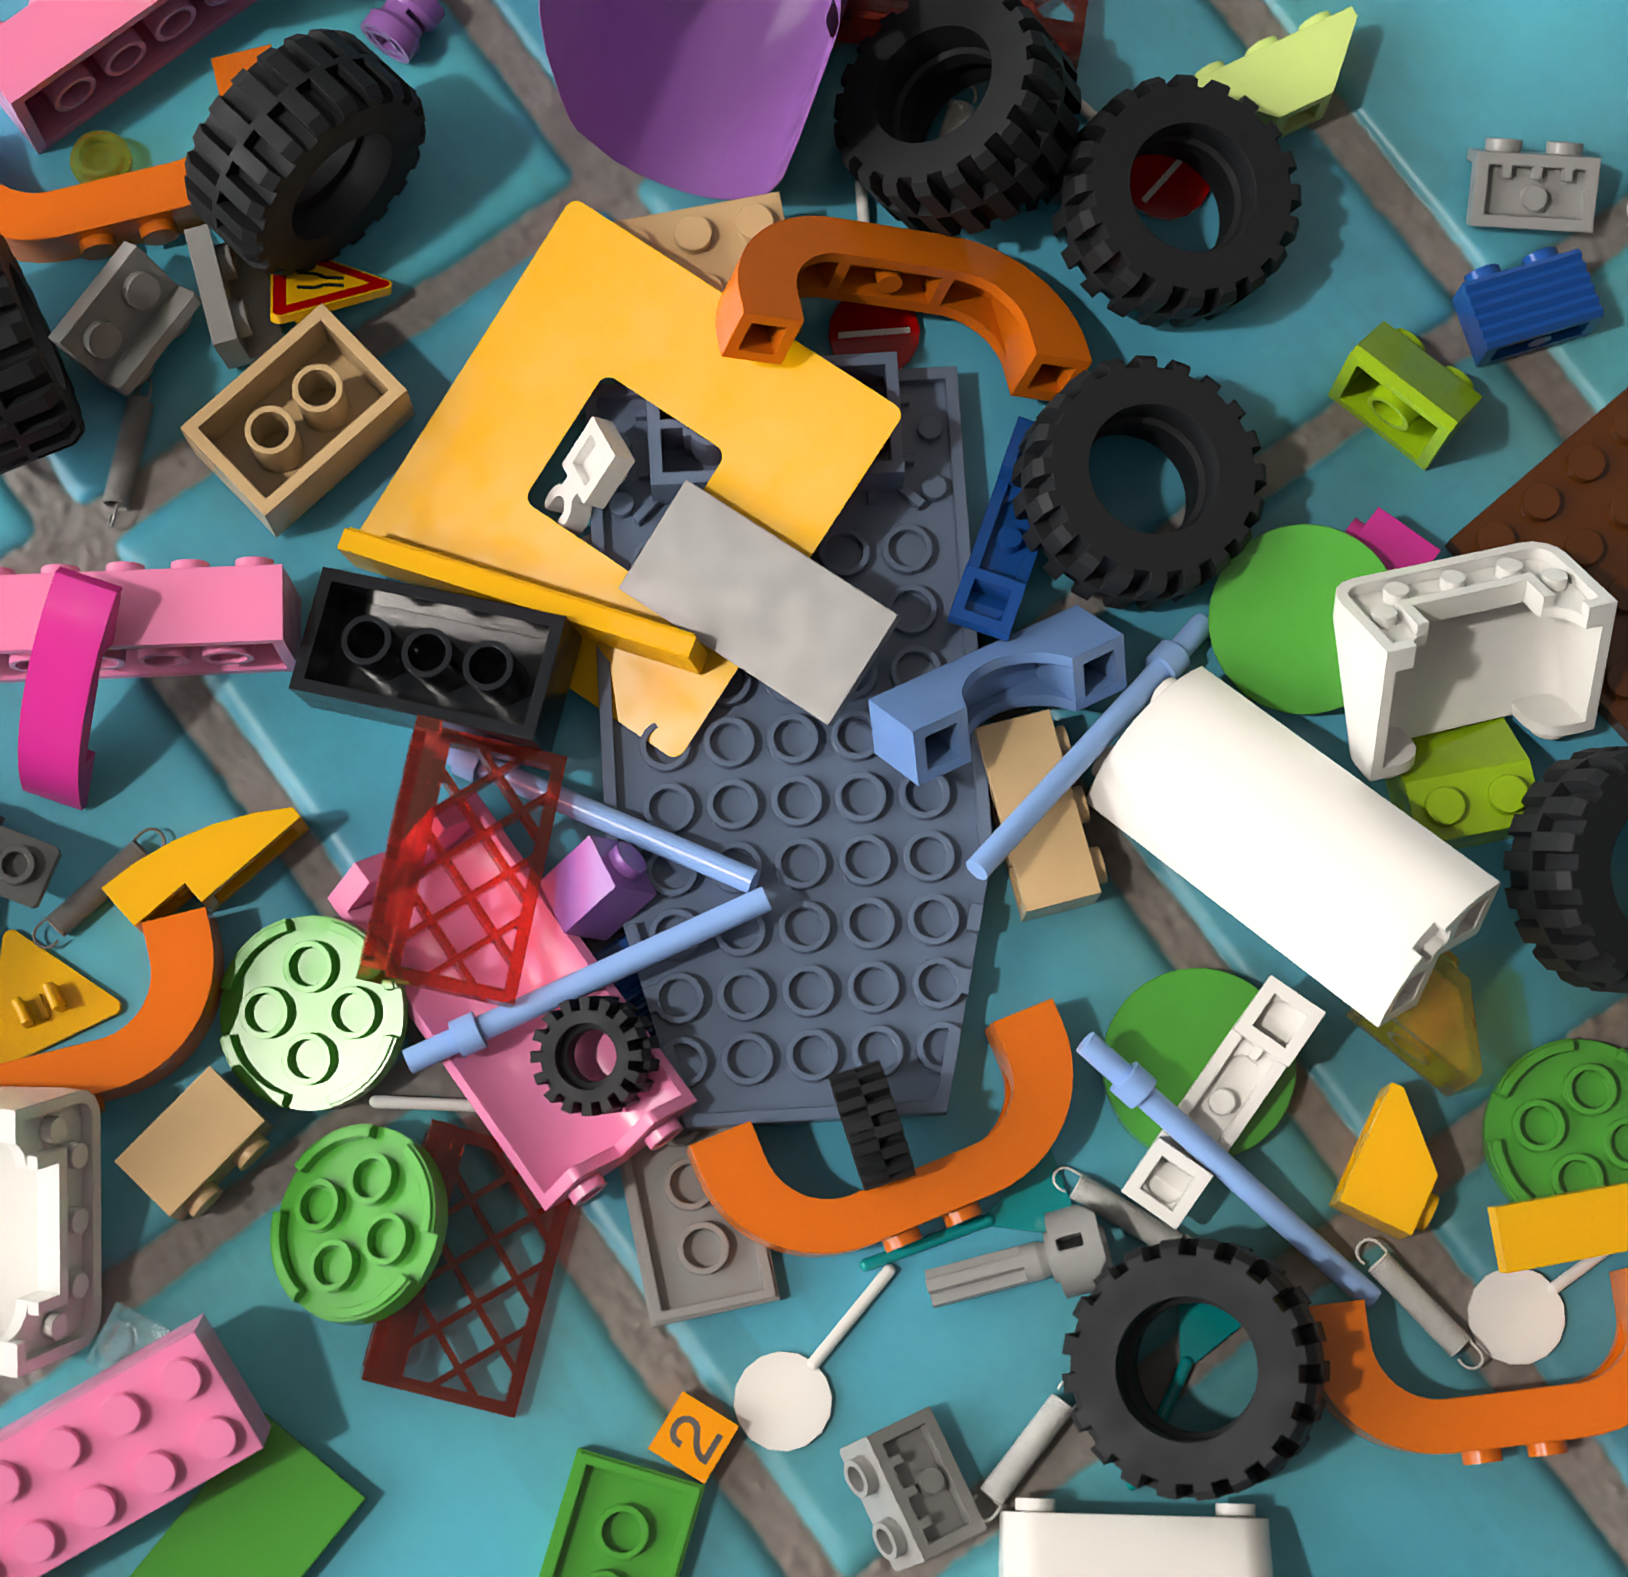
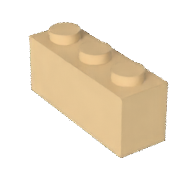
(1052, 864)

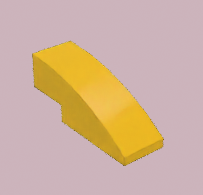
(204, 864)

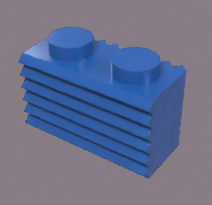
(1527, 305)

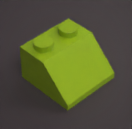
(1404, 393)
(1465, 783)

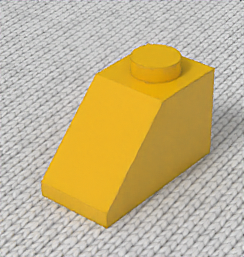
(1389, 1170)

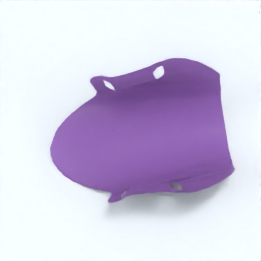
(692, 87)

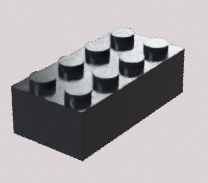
(414, 650)

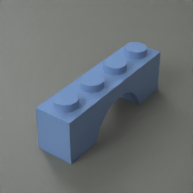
(1053, 663)

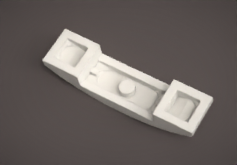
(1225, 1097)

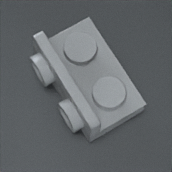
(1532, 188)
(232, 298)
(125, 320)
(911, 1490)

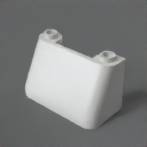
(1469, 645)
(48, 1225)
(1060, 1544)

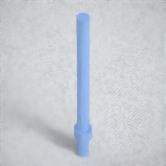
(1165, 661)
(616, 823)
(470, 1032)
(1137, 1088)

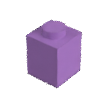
(598, 887)

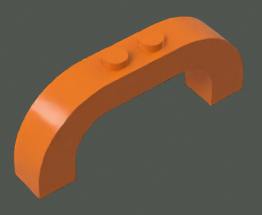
(103, 213)
(905, 271)
(165, 1032)
(1037, 1096)
(1472, 1425)

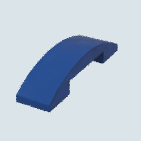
(999, 559)

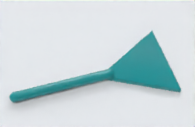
(1017, 1209)
(1200, 1331)

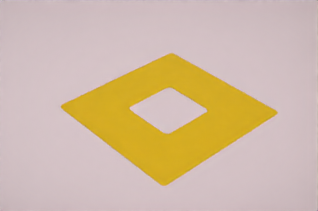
(621, 310)

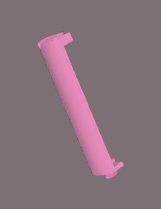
(551, 1149)

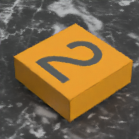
(693, 1437)

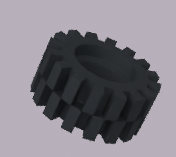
(558, 1060)
(872, 1125)

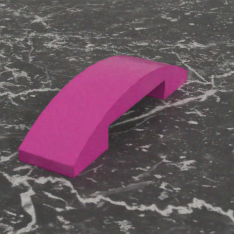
(63, 685)

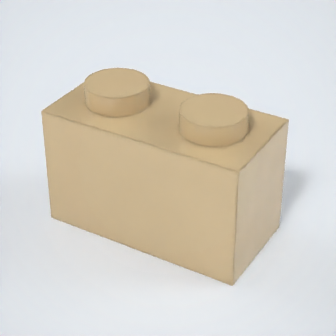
(196, 1146)

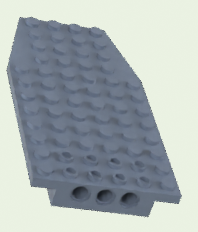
(855, 858)

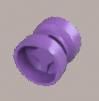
(400, 24)

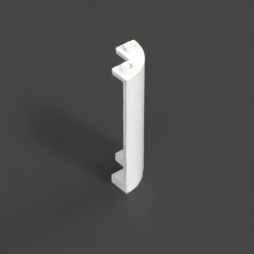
(1290, 843)

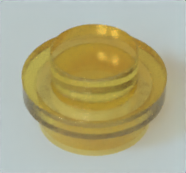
(100, 156)

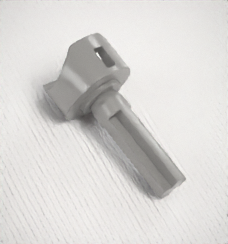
(1072, 1252)

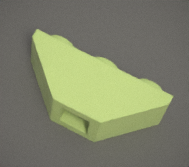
(1290, 75)

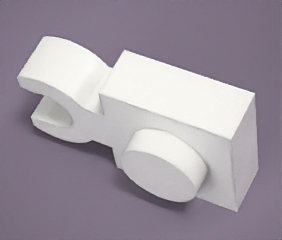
(594, 473)

